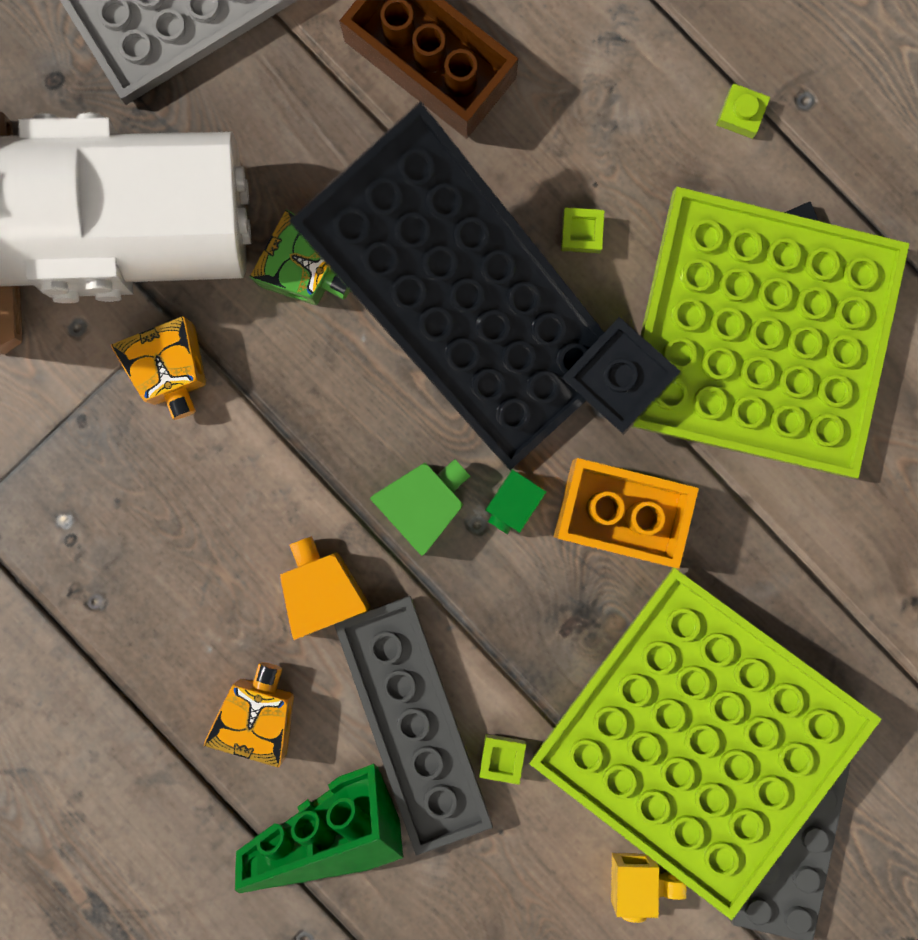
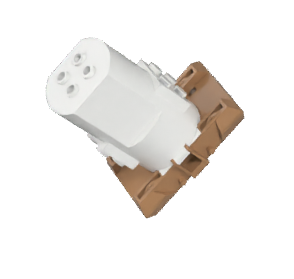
(114, 209)

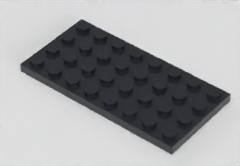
(454, 283)

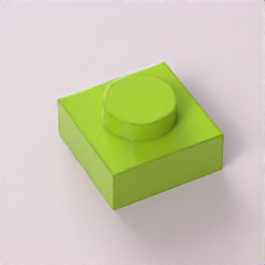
(743, 111)
(582, 230)
(502, 759)

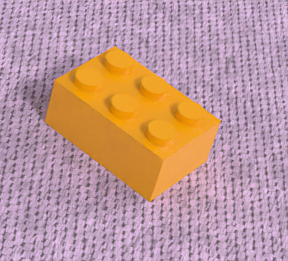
(626, 512)

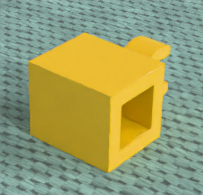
(639, 885)

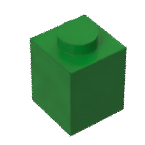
(514, 503)

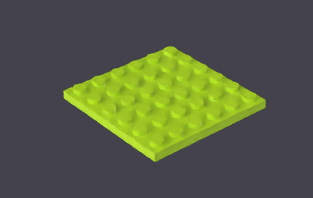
(771, 331)
(704, 742)

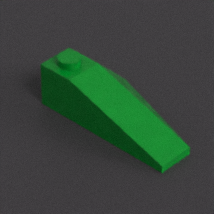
(335, 835)

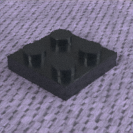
(621, 375)

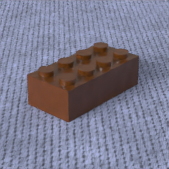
(433, 56)

